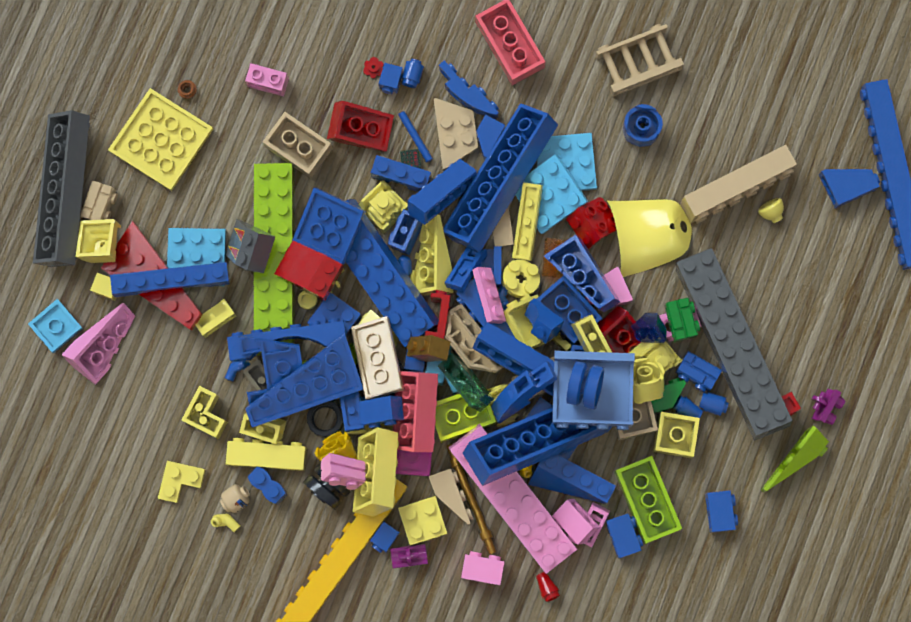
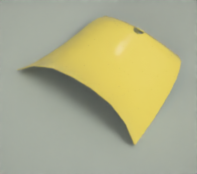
(646, 233)

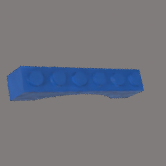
(180, 277)
(316, 332)

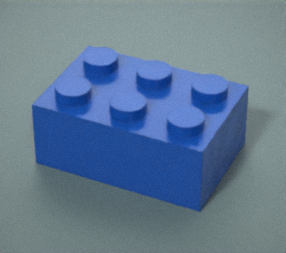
(569, 305)

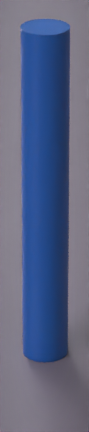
(416, 138)

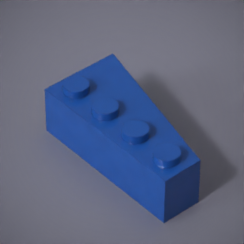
(582, 271)

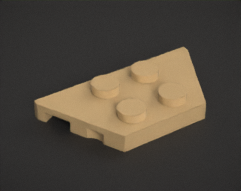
(455, 131)

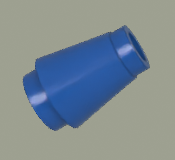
(687, 408)

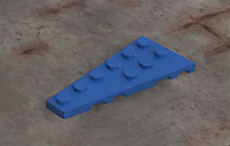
(317, 381)

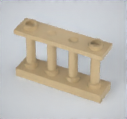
(637, 78)

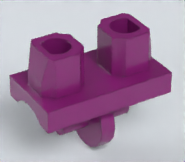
(825, 404)
(409, 556)

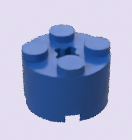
(652, 122)

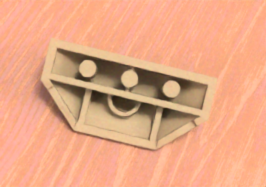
(462, 333)

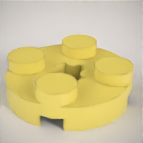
(512, 284)

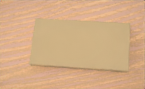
(377, 358)

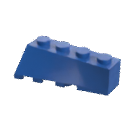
(570, 479)

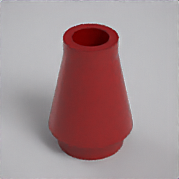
(548, 589)

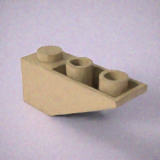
(447, 491)

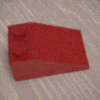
(360, 126)
(309, 270)
(618, 331)

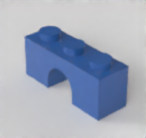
(390, 170)

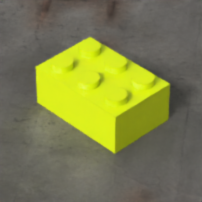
(457, 418)

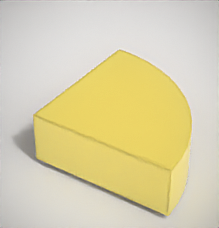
(563, 344)

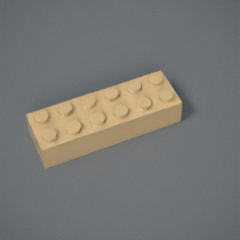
(737, 184)

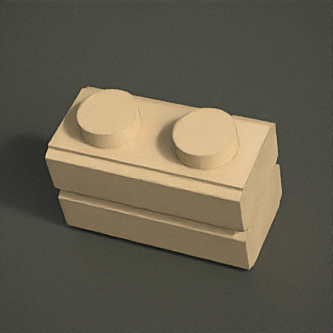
(98, 202)

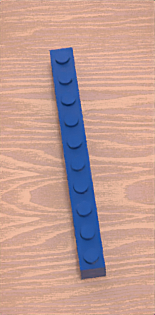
(891, 163)

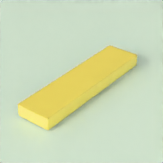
(527, 221)

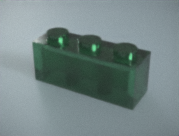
(466, 382)

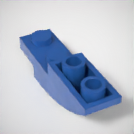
(472, 98)
(521, 389)

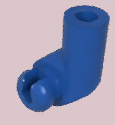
(406, 264)

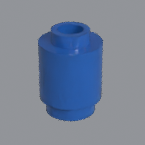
(412, 73)
(714, 403)

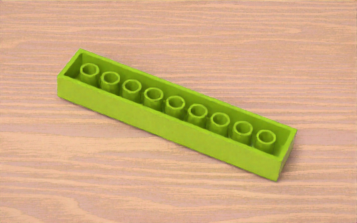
(275, 216)

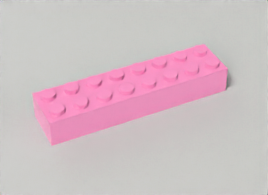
(520, 511)

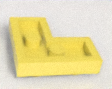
(176, 475)

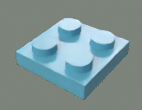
(55, 326)

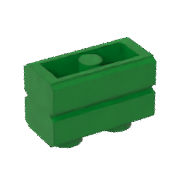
(681, 319)

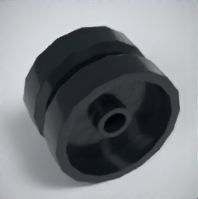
(324, 490)

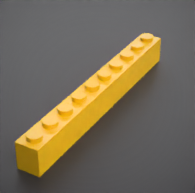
(336, 564)

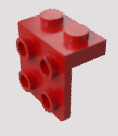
(592, 222)

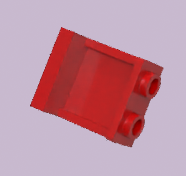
(444, 299)

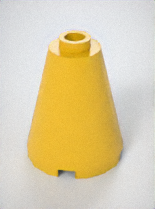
(336, 444)

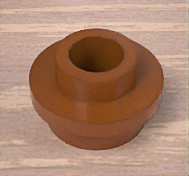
(184, 84)

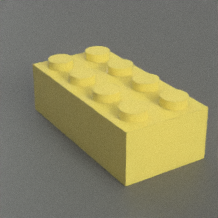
(379, 453)

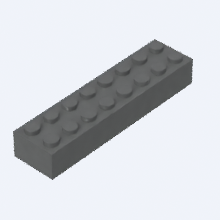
(61, 189)

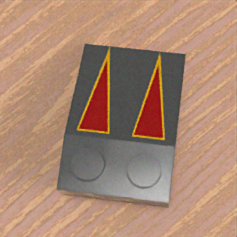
(249, 247)

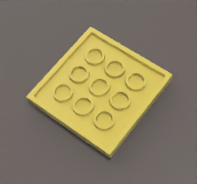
(160, 139)

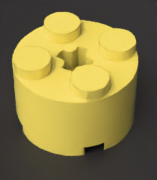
(647, 380)

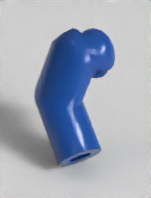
(502, 295)
(234, 368)

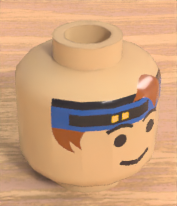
(235, 498)

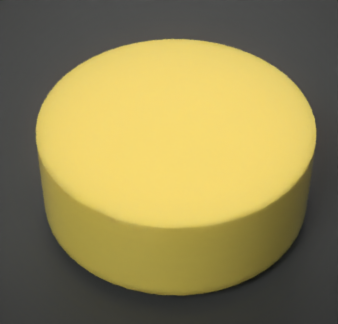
(306, 300)

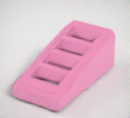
(601, 510)

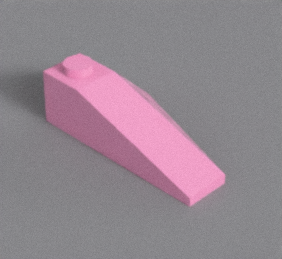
(95, 348)

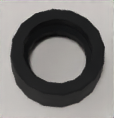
(325, 433)

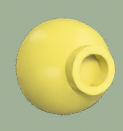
(772, 210)

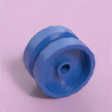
(585, 385)

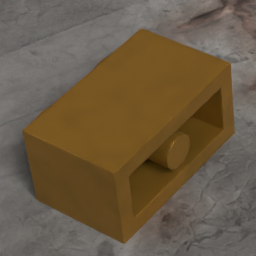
(428, 348)

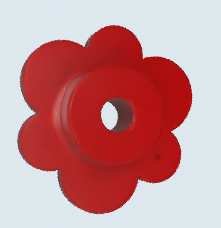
(373, 72)

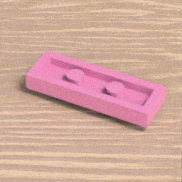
(489, 295)

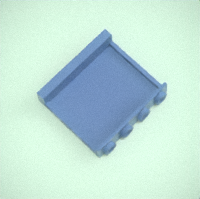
(616, 396)

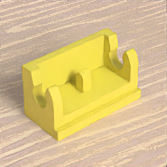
(215, 318)

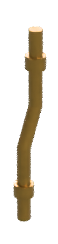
(485, 534)

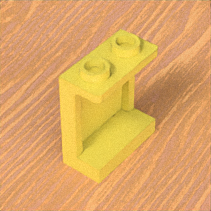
(520, 324)

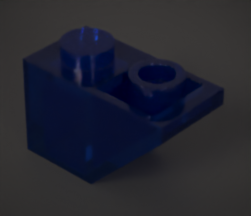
(650, 329)

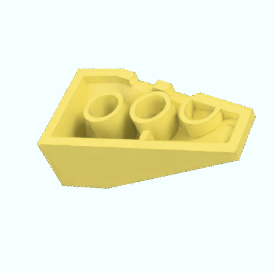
(433, 259)

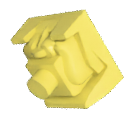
(383, 206)
(97, 241)
(657, 351)

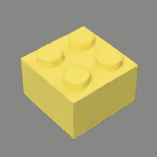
(676, 435)
(422, 521)

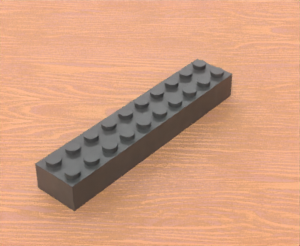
(733, 344)

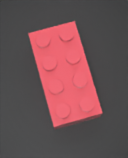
(510, 41)
(419, 411)

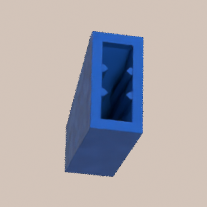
(848, 184)

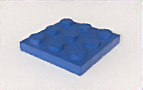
(329, 225)

